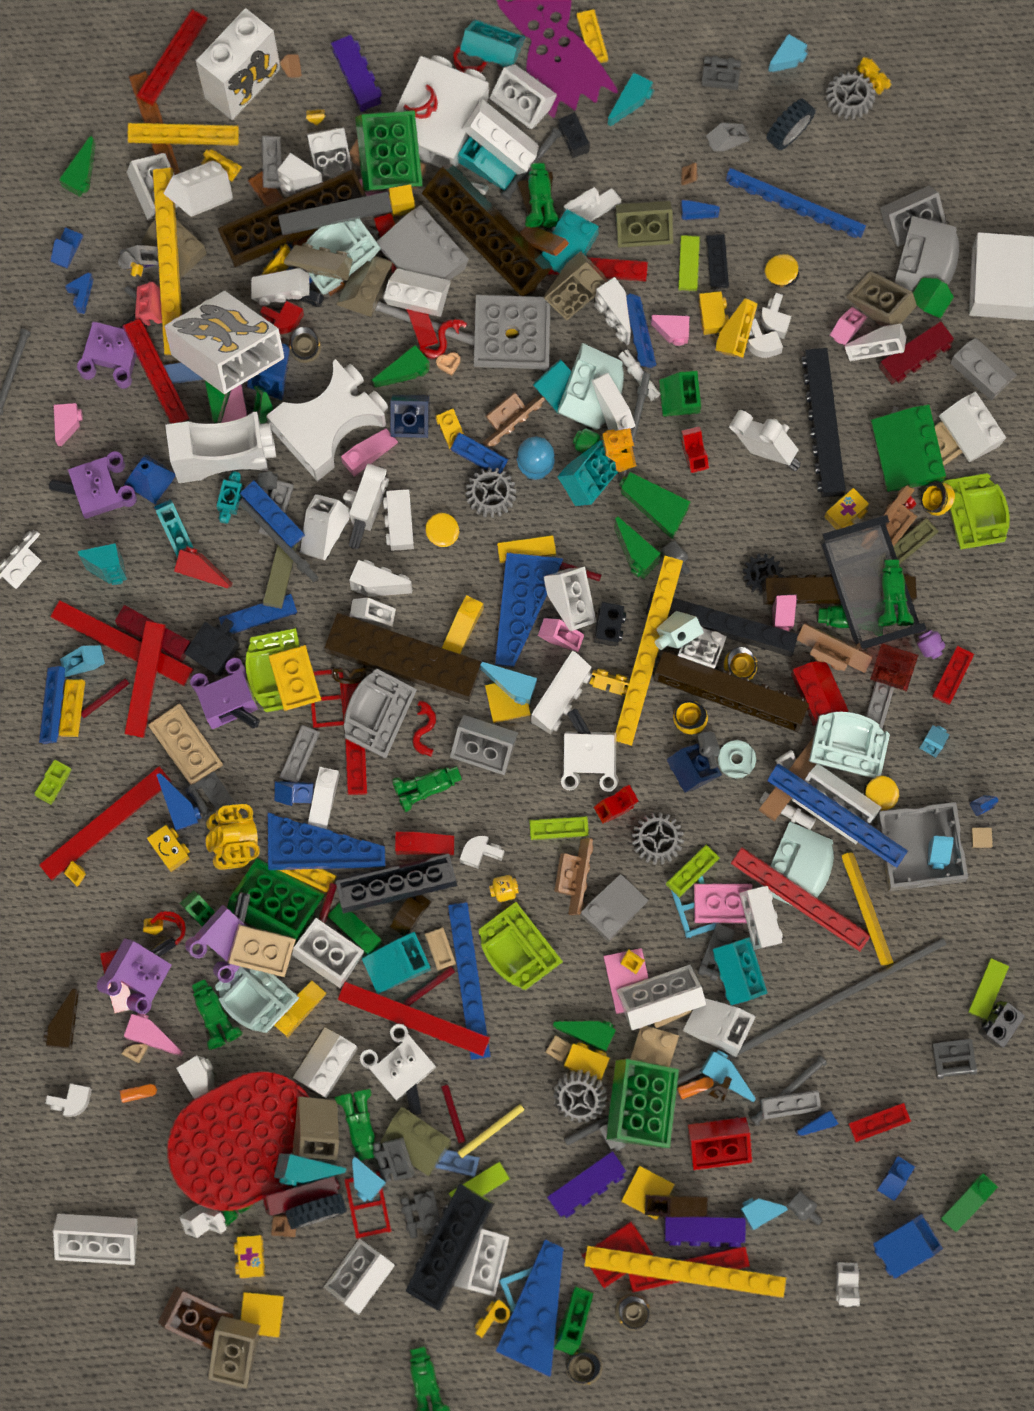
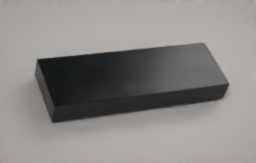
(717, 261)

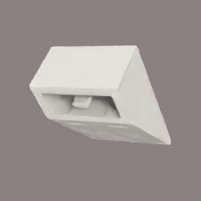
(330, 152)
(612, 302)
(323, 526)
(378, 582)
(704, 648)
(720, 1025)

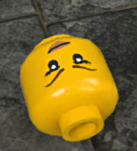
(504, 888)

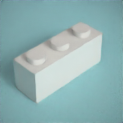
(280, 286)
(399, 520)
(761, 917)

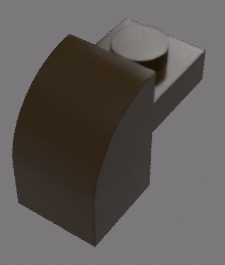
(410, 914)

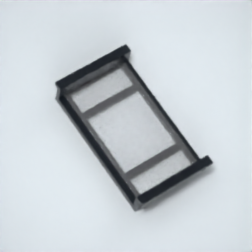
(856, 566)

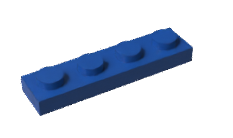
(640, 331)
(272, 514)
(259, 615)
(52, 705)

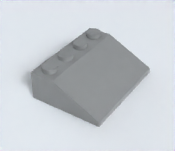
(422, 247)

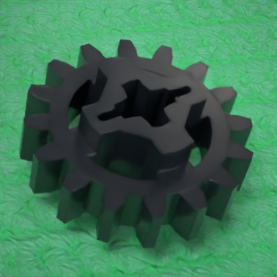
(756, 569)

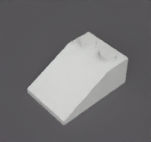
(571, 597)
(197, 1075)

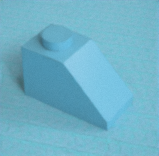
(789, 54)
(82, 660)
(934, 740)
(939, 851)
(366, 1181)
(760, 1212)

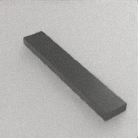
(335, 213)

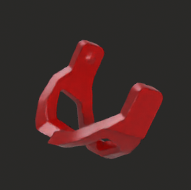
(461, 68)
(430, 108)
(176, 918)

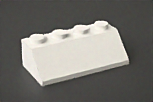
(501, 138)
(200, 188)
(561, 693)
(842, 794)
(661, 997)
(95, 1239)

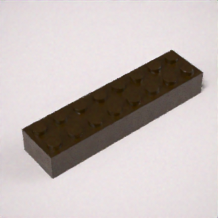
(261, 230)
(486, 230)
(403, 657)
(731, 691)

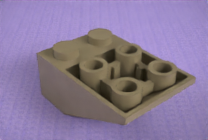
(574, 286)
(316, 1129)

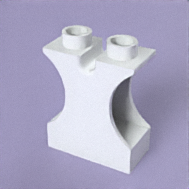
(317, 426)
(220, 447)

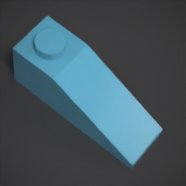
(514, 684)
(718, 1067)

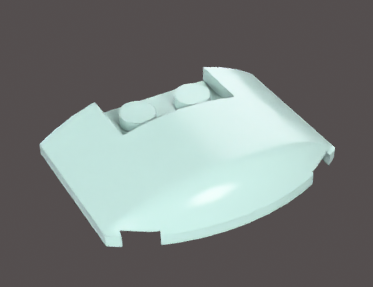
(347, 237)
(579, 398)
(849, 744)
(804, 859)
(255, 999)

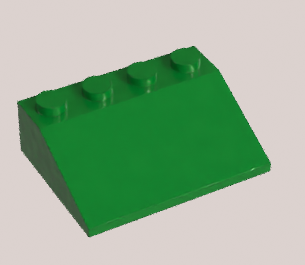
(388, 150)
(908, 448)
(276, 901)
(642, 1103)

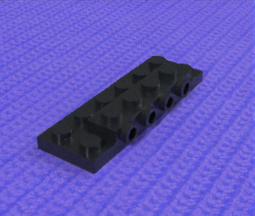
(396, 883)
(449, 1247)

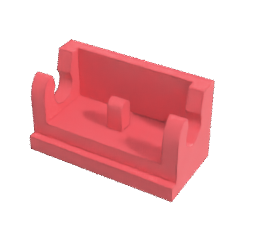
(148, 303)

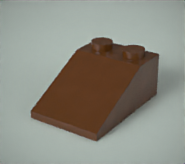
(192, 1317)

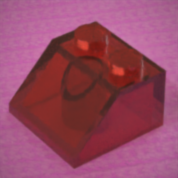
(894, 667)

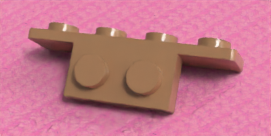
(508, 414)
(899, 515)
(832, 650)
(573, 875)

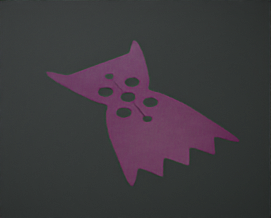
(576, 72)

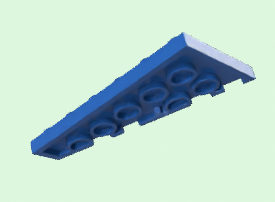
(521, 602)
(311, 847)
(533, 1321)

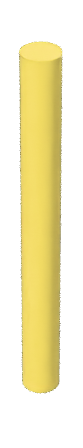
(490, 1131)

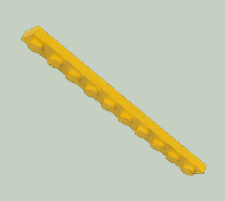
(167, 251)
(648, 650)
(685, 1272)

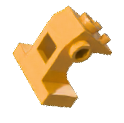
(614, 443)

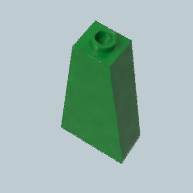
(656, 503)

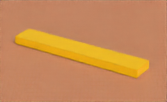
(183, 134)
(867, 909)

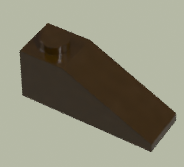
(61, 1028)

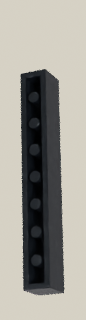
(824, 422)
(736, 627)

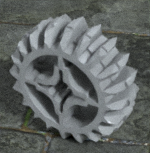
(839, 86)
(484, 488)
(649, 838)
(591, 1107)

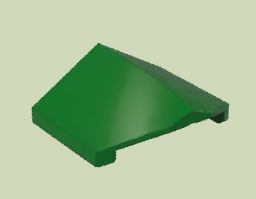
(933, 296)
(262, 404)

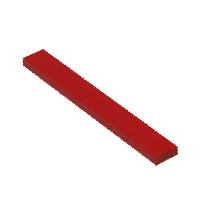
(420, 321)
(117, 641)
(103, 824)
(801, 899)
(414, 1019)

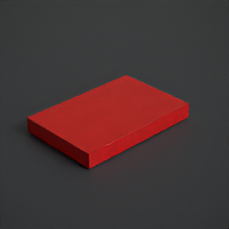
(625, 1240)

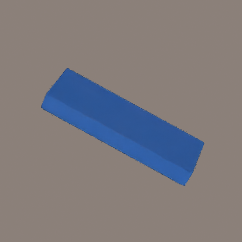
(478, 453)

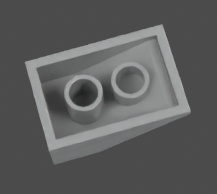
(614, 907)

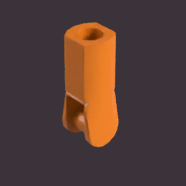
(695, 1087)
(137, 1093)

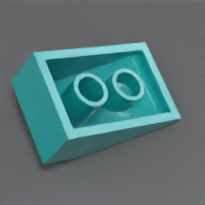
(579, 234)
(296, 1169)

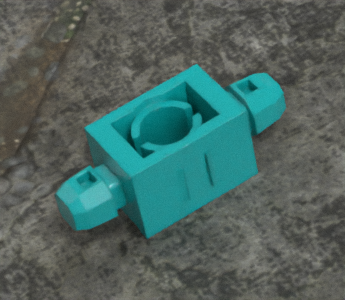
(227, 486)

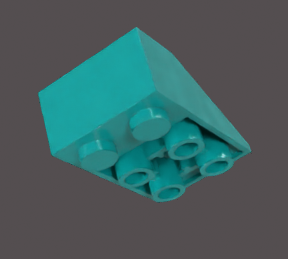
(485, 164)
(588, 475)
(396, 963)

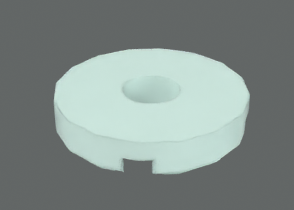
(736, 770)

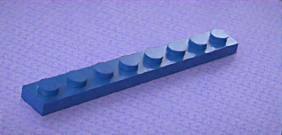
(801, 206)
(837, 815)
(468, 972)

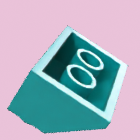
(492, 43)
(105, 563)
(740, 971)

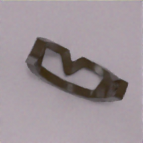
(348, 681)
(723, 1088)

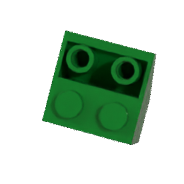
(680, 394)

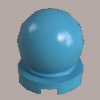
(535, 457)

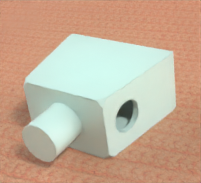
(678, 630)

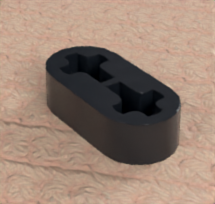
(313, 299)

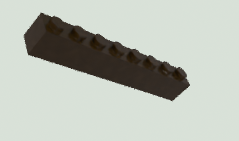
(813, 589)

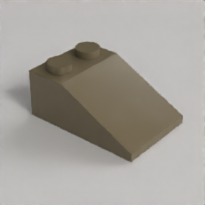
(882, 300)
(233, 1351)

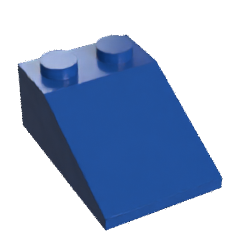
(180, 808)

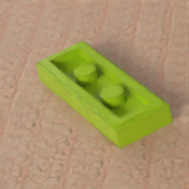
(689, 263)
(559, 828)
(692, 871)
(988, 989)
(486, 1180)

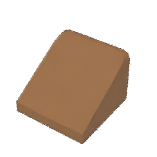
(291, 65)
(281, 1227)

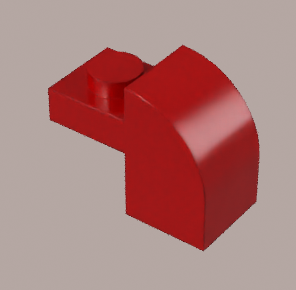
(287, 319)
(694, 450)
(616, 805)

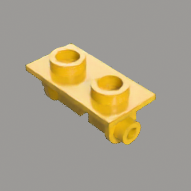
(871, 70)
(228, 165)
(277, 264)
(617, 682)

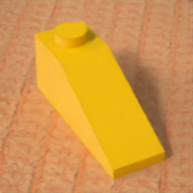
(735, 333)
(463, 624)
(308, 999)

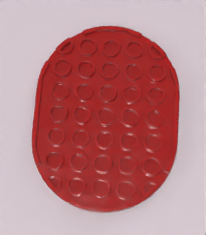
(231, 1140)

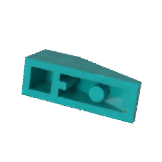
(632, 97)
(173, 526)

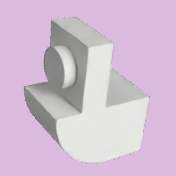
(774, 320)
(763, 345)
(476, 848)
(76, 1101)
(201, 1219)
(847, 1284)

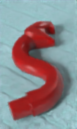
(456, 324)
(418, 746)

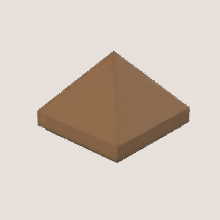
(689, 174)

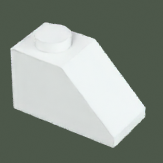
(372, 612)

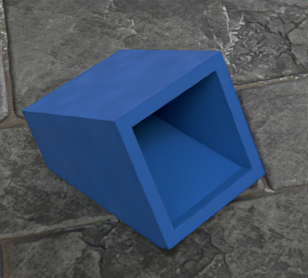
(907, 1246)

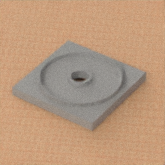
(500, 313)

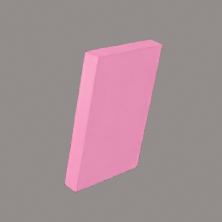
(719, 903)
(621, 976)

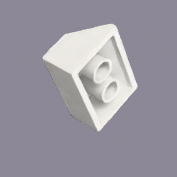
(522, 96)
(297, 176)
(141, 177)
(417, 292)
(972, 427)
(327, 952)
(325, 1062)
(484, 1264)
(359, 1276)

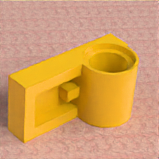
(449, 426)
(483, 1325)

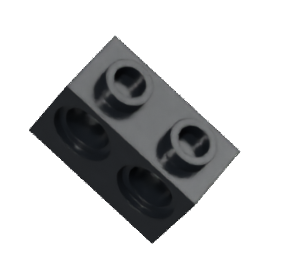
(573, 135)
(605, 623)
(1004, 1027)

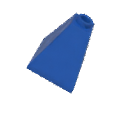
(273, 378)
(150, 479)

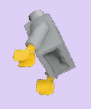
(138, 259)

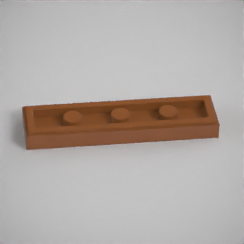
(544, 240)

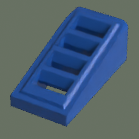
(698, 210)
(983, 804)
(823, 1122)

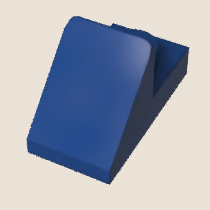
(66, 248)
(81, 287)
(293, 792)
(896, 1178)

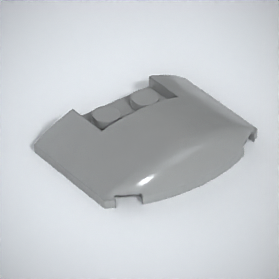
(928, 252)
(377, 712)

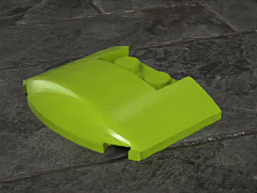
(978, 511)
(259, 668)
(517, 948)

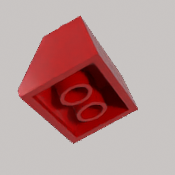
(819, 689)
(720, 1143)

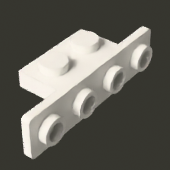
(592, 205)
(20, 562)

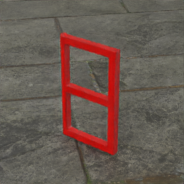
(326, 698)
(352, 1208)

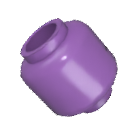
(931, 644)

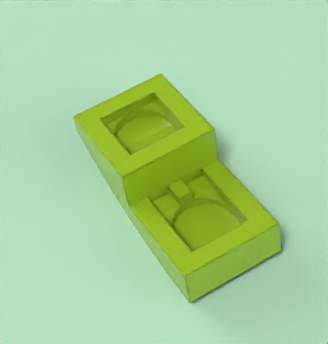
(53, 782)

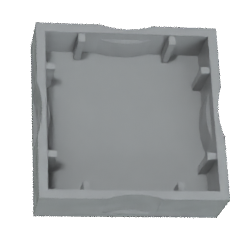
(913, 831)

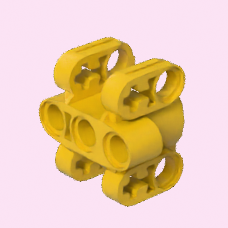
(232, 837)

